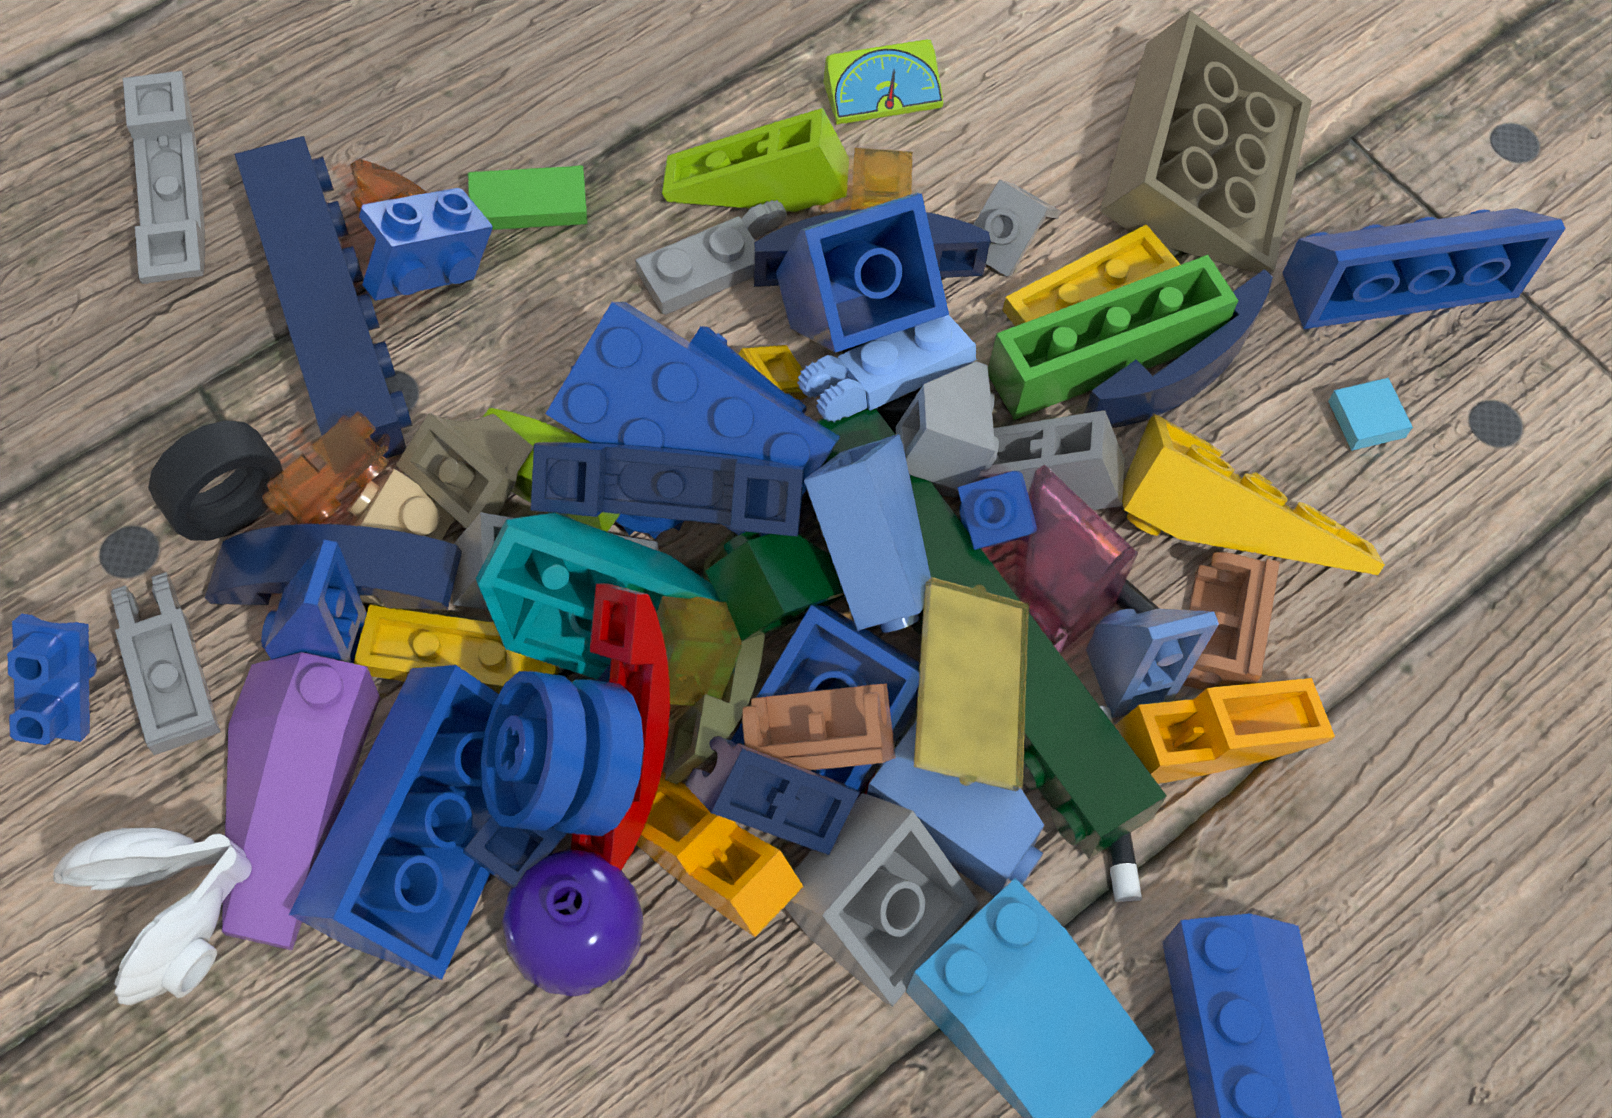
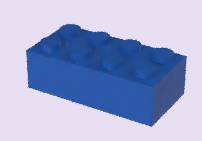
(660, 391)

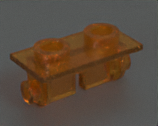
(349, 457)

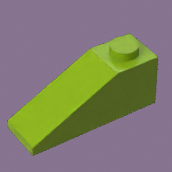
(783, 161)

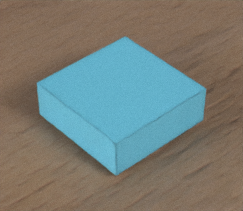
(1370, 414)

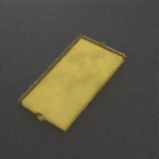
(972, 685)

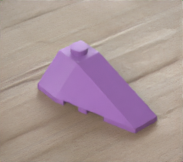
(287, 779)

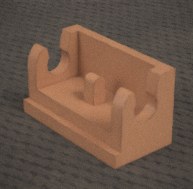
(1243, 609)
(822, 727)

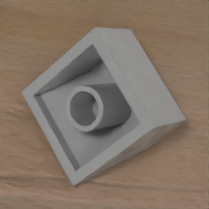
(880, 897)

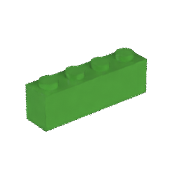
(1100, 336)

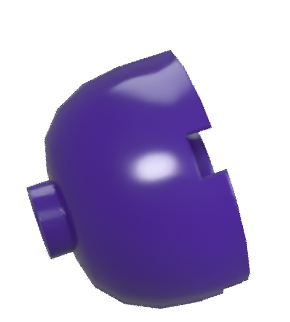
(576, 949)

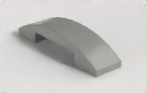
(167, 178)

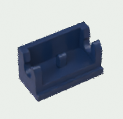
(773, 796)

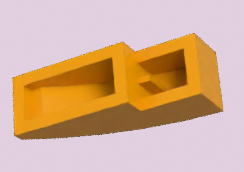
(1226, 728)
(717, 858)

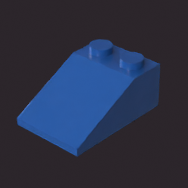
(833, 654)

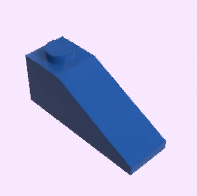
(317, 610)

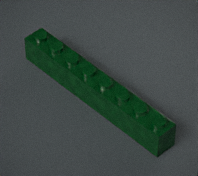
(1069, 742)

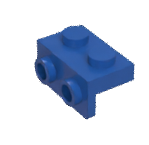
(423, 242)

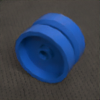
(561, 754)

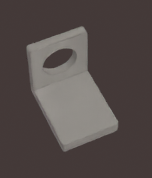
(1012, 222)

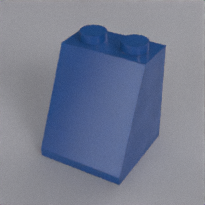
(863, 275)

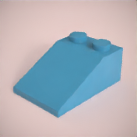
(1030, 1010)

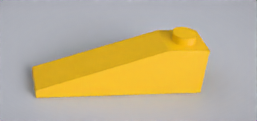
(1195, 496)

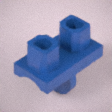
(50, 680)

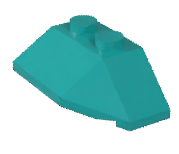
(545, 581)

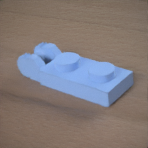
(886, 368)

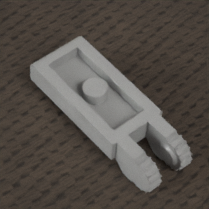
(708, 259)
(164, 669)

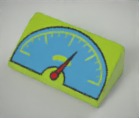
(883, 81)

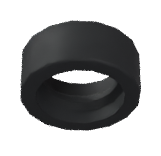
(197, 461)

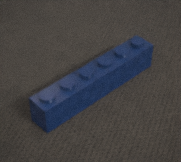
(318, 292)

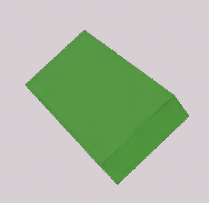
(530, 196)

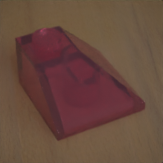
(1070, 564)

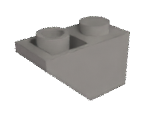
(951, 428)

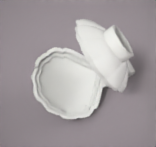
(174, 947)

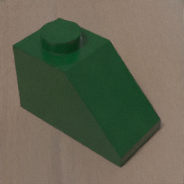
(773, 581)

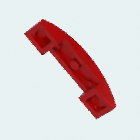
(631, 635)

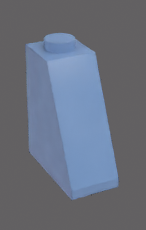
(873, 532)
(978, 826)

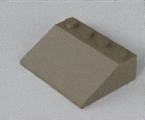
(1208, 148)

